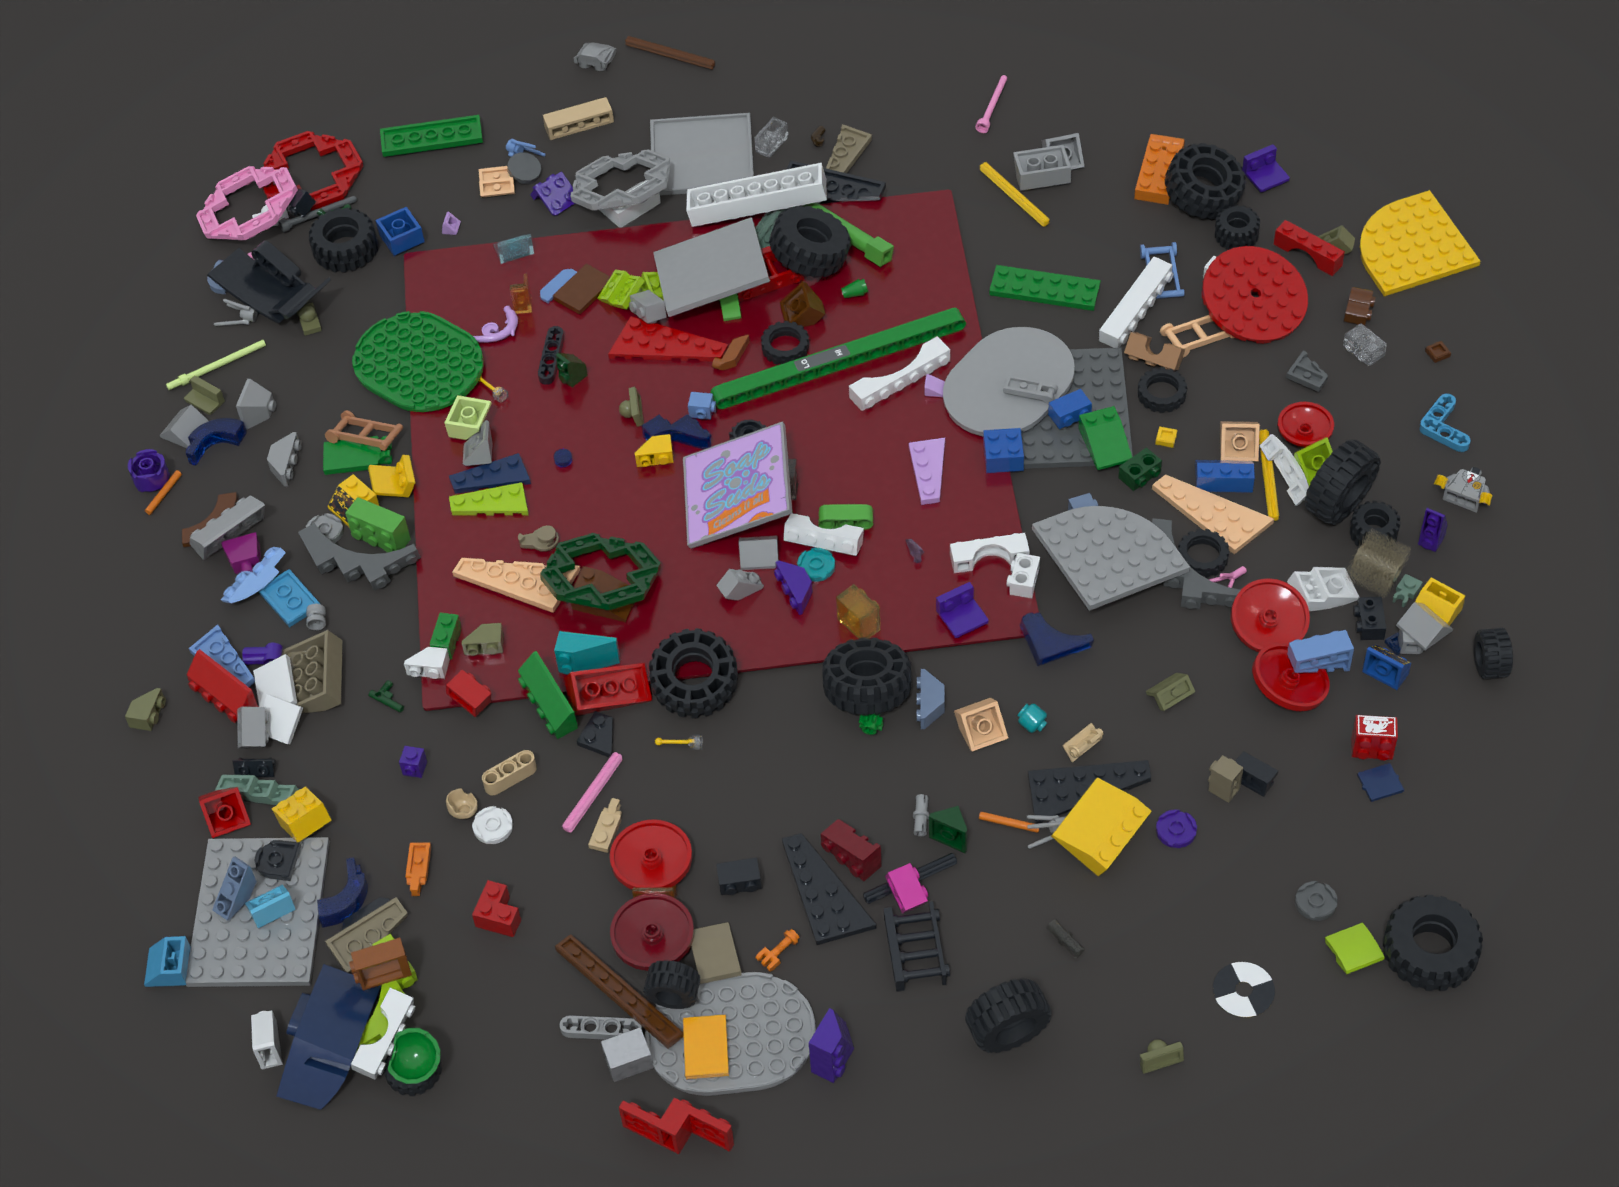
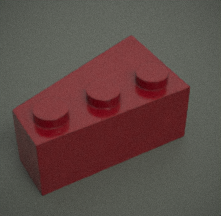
(852, 850)

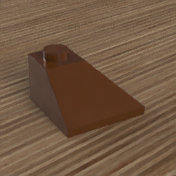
(802, 306)

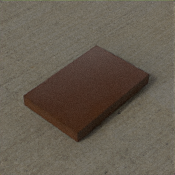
(581, 289)

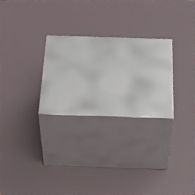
(627, 1054)

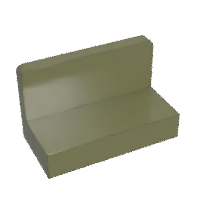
(204, 396)
(1171, 690)

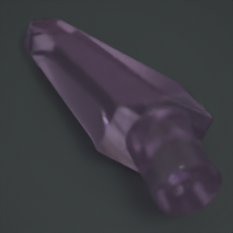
(915, 550)

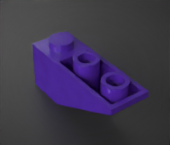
(1432, 530)

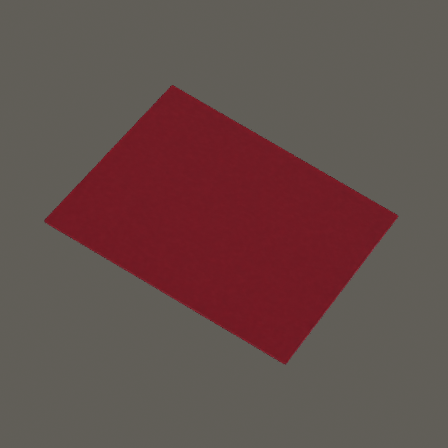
(838, 451)

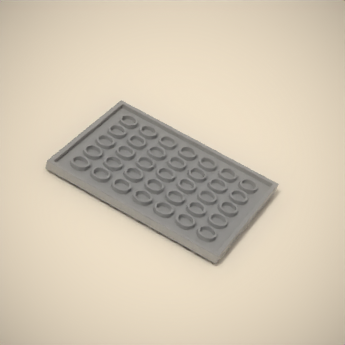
(238, 951)

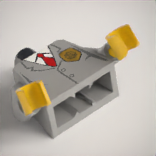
(1465, 489)

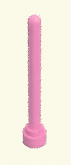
(983, 124)

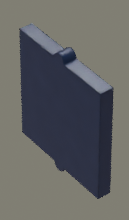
(1380, 782)

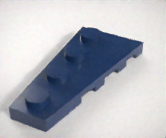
(499, 472)

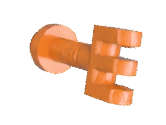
(771, 956)

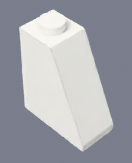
(266, 1039)

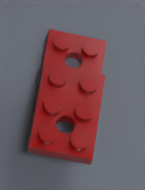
(677, 1125)

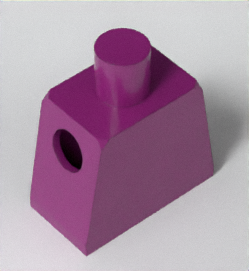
(242, 552)

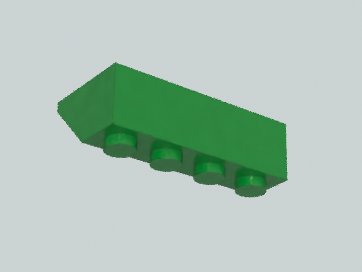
(547, 696)

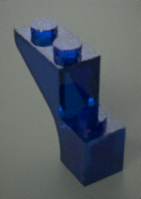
(684, 431)

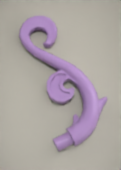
(487, 329)

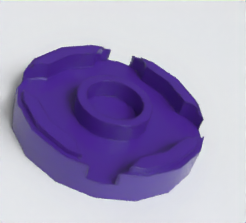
(1176, 828)

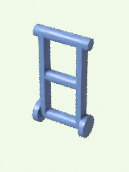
(1172, 250)

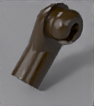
(816, 136)

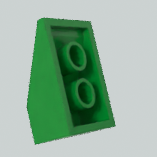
(1104, 437)

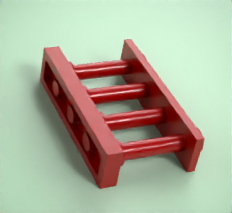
(776, 281)

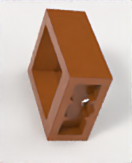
(380, 964)

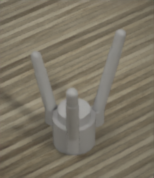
(246, 313)
(1054, 822)

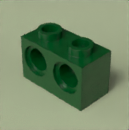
(1140, 469)

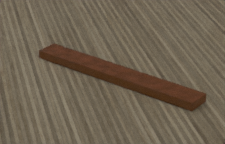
(619, 991)

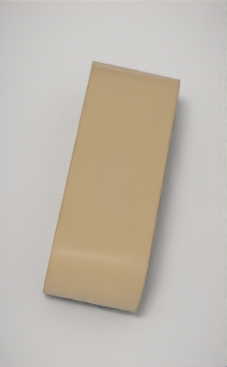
(503, 779)

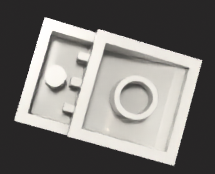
(1324, 587)

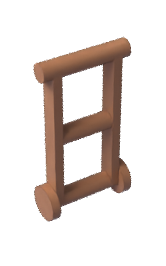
(349, 418)

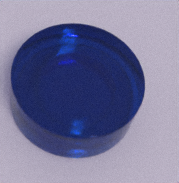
(562, 457)

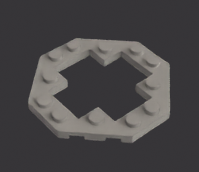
(586, 182)

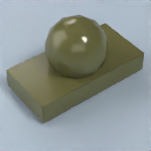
(309, 319)
(632, 407)
(1161, 1055)

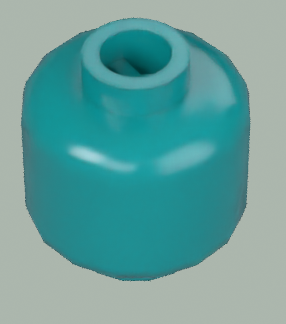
(1032, 718)

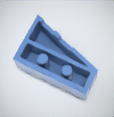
(1321, 652)

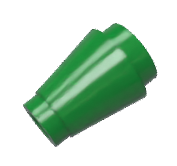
(855, 289)

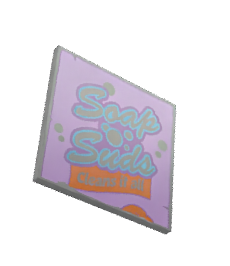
(737, 485)

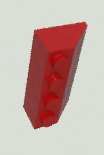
(219, 686)

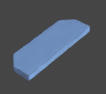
(555, 284)

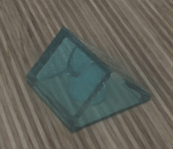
(514, 248)

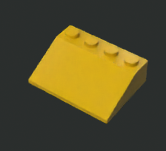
(1101, 825)

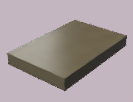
(715, 953)

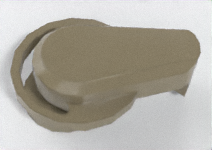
(540, 539)

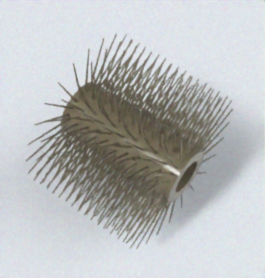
(1378, 562)

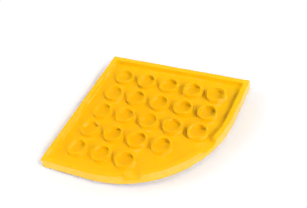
(1413, 244)

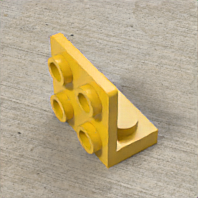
(393, 480)

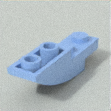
(249, 582)

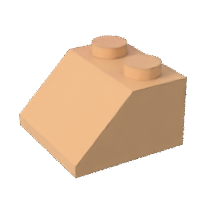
(1239, 441)
(981, 724)

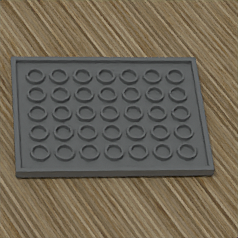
(1102, 379)

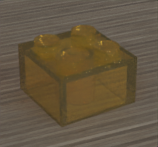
(858, 612)

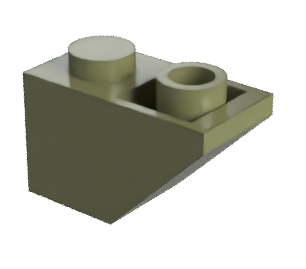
(484, 640)
(145, 710)

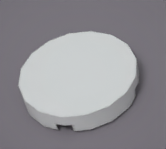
(492, 825)

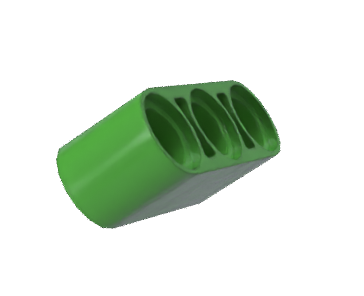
(850, 514)

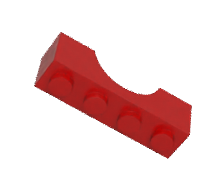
(1327, 256)

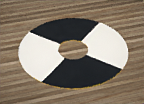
(1252, 1005)

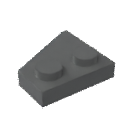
(1307, 373)

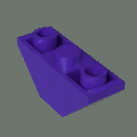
(795, 584)

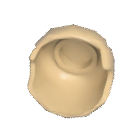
(461, 804)

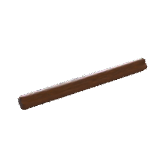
(670, 52)

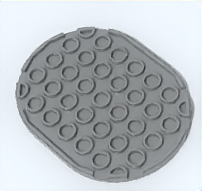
(976, 383)
(765, 1034)

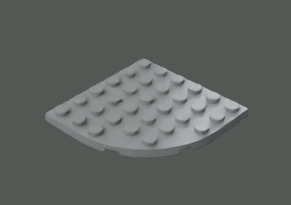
(1109, 552)

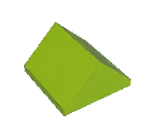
(1312, 457)

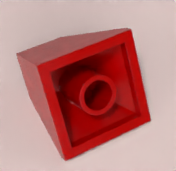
(224, 811)

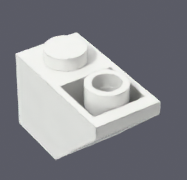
(429, 662)

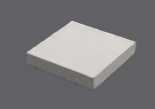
(282, 718)

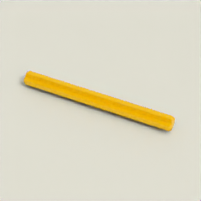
(1012, 192)
(1269, 480)

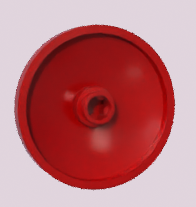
(1269, 614)
(1285, 687)
(651, 855)

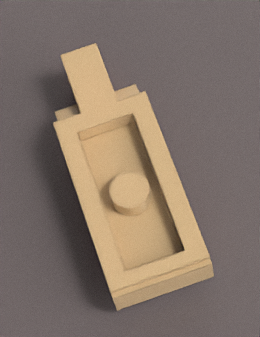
(606, 827)

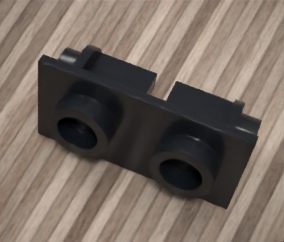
(258, 767)

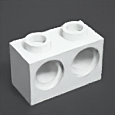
(1024, 575)

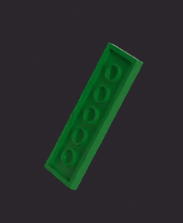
(431, 135)
(1045, 287)

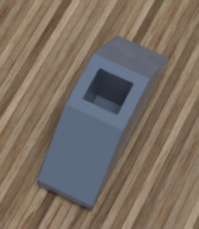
(931, 699)
(235, 889)

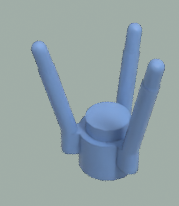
(515, 147)

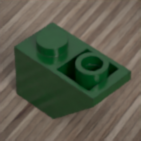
(570, 369)

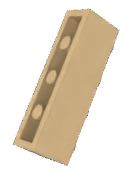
(578, 118)

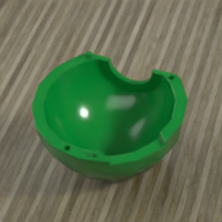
(414, 1056)

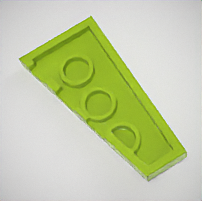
(502, 499)

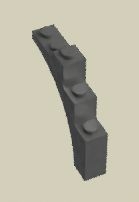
(354, 564)
(1196, 587)

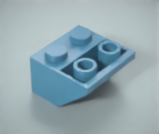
(168, 962)

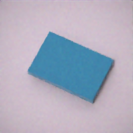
(288, 597)

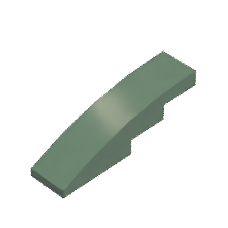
(257, 790)

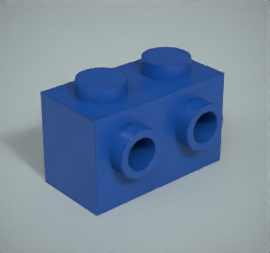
(1067, 408)

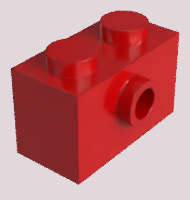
(469, 692)

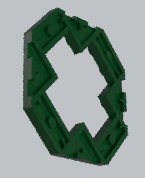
(588, 595)

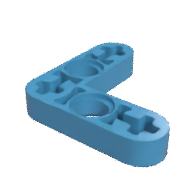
(1437, 423)

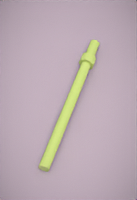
(185, 378)

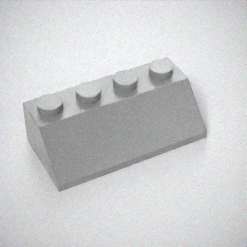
(227, 526)

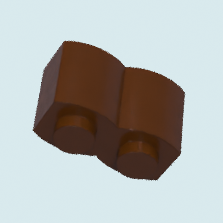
(1358, 306)

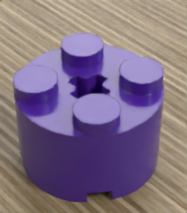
(148, 470)

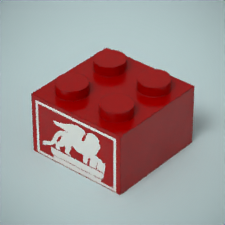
(1374, 737)

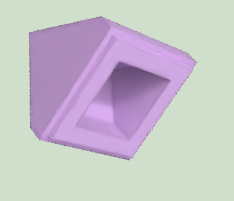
(450, 224)

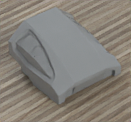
(595, 54)

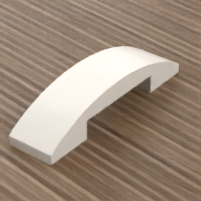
(1288, 466)

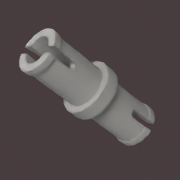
(921, 815)

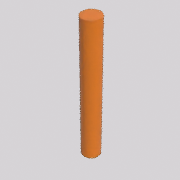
(162, 493)
(1007, 821)

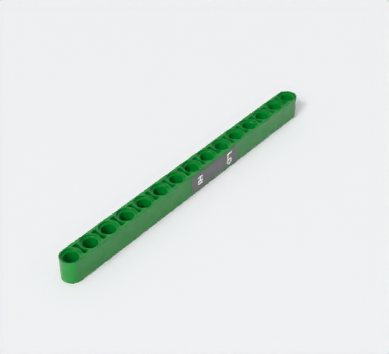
(837, 358)

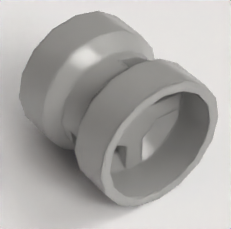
(315, 616)

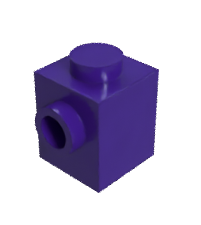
(413, 761)

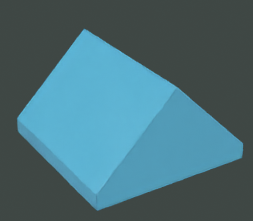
(270, 906)

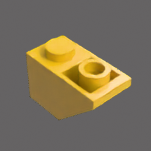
(655, 451)

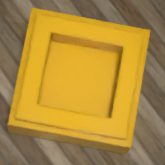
(1166, 437)

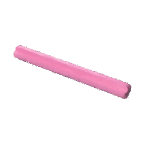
(592, 792)

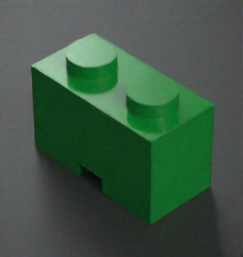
(446, 632)

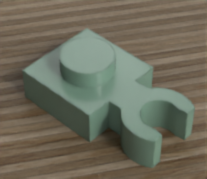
(1407, 589)

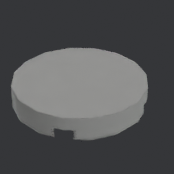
(329, 526)

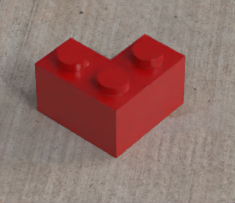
(494, 913)

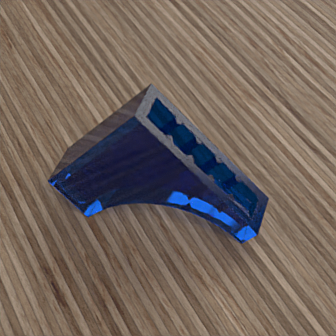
(1048, 643)

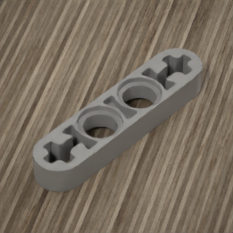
(600, 1031)

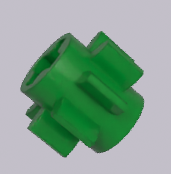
(871, 723)

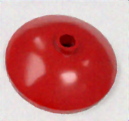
(1305, 423)

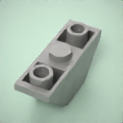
(283, 457)

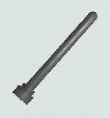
(286, 224)

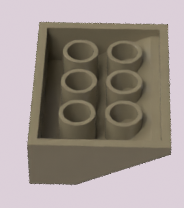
(317, 671)

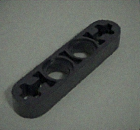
(550, 355)

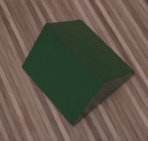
(949, 828)

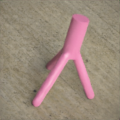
(1231, 576)

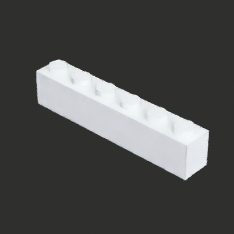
(1135, 303)

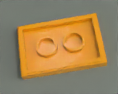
(705, 1047)

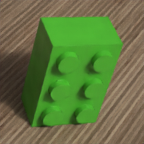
(377, 525)

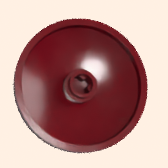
(651, 930)

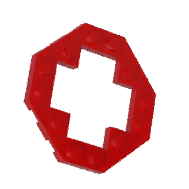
(324, 144)

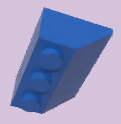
(1224, 475)

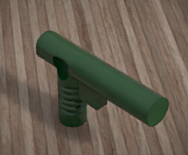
(385, 697)

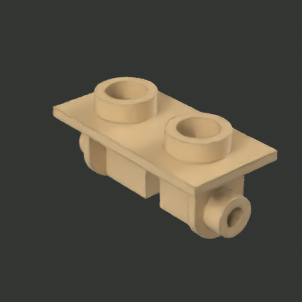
(1082, 741)

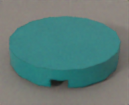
(817, 563)

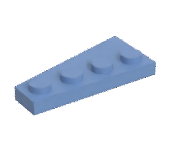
(220, 650)

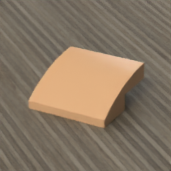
(495, 182)

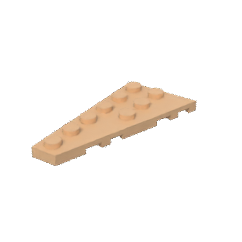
(514, 580)

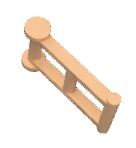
(1170, 331)

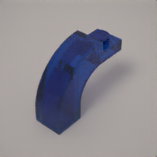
(214, 432)
(348, 901)

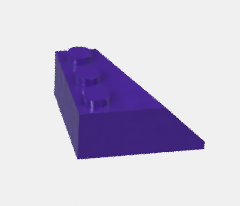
(830, 1047)

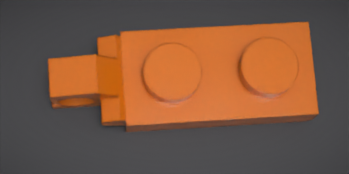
(417, 866)

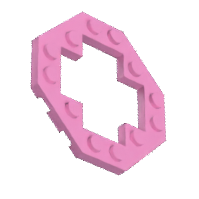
(264, 221)

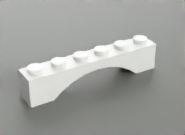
(872, 390)

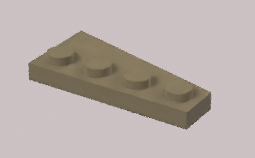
(848, 148)
(366, 932)

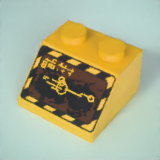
(347, 493)

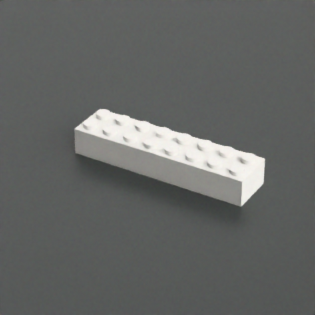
(756, 194)

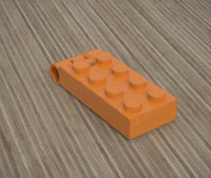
(1155, 164)

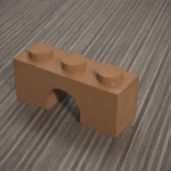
(1139, 347)

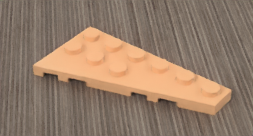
(1212, 512)

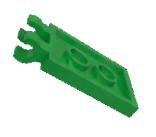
(353, 456)

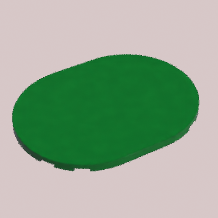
(418, 361)

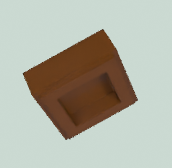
(1438, 351)

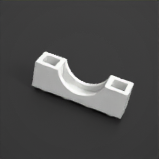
(845, 539)
(966, 554)
(371, 1058)

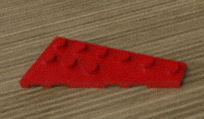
(663, 343)

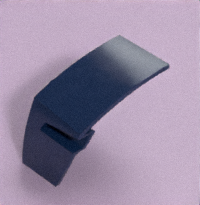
(326, 1037)

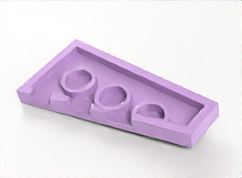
(928, 466)

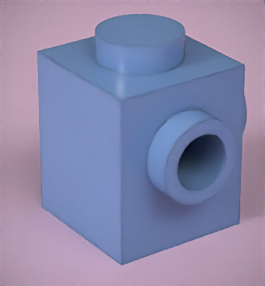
(701, 405)

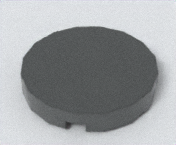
(524, 168)
(1316, 901)

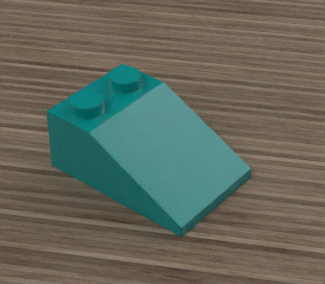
(585, 652)

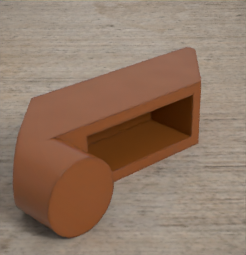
(732, 354)

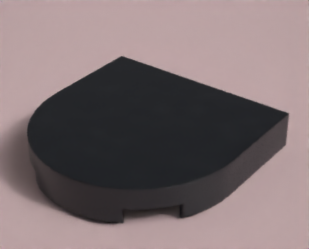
(277, 859)

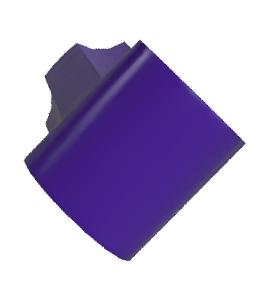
(262, 655)

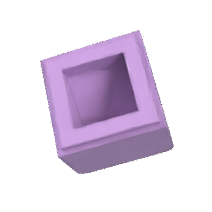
(933, 386)

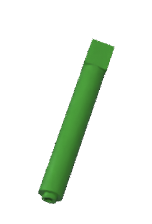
(875, 249)

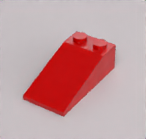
(607, 688)

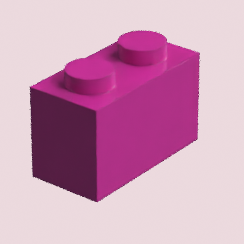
(906, 888)

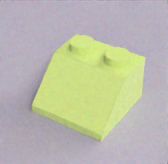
(466, 417)

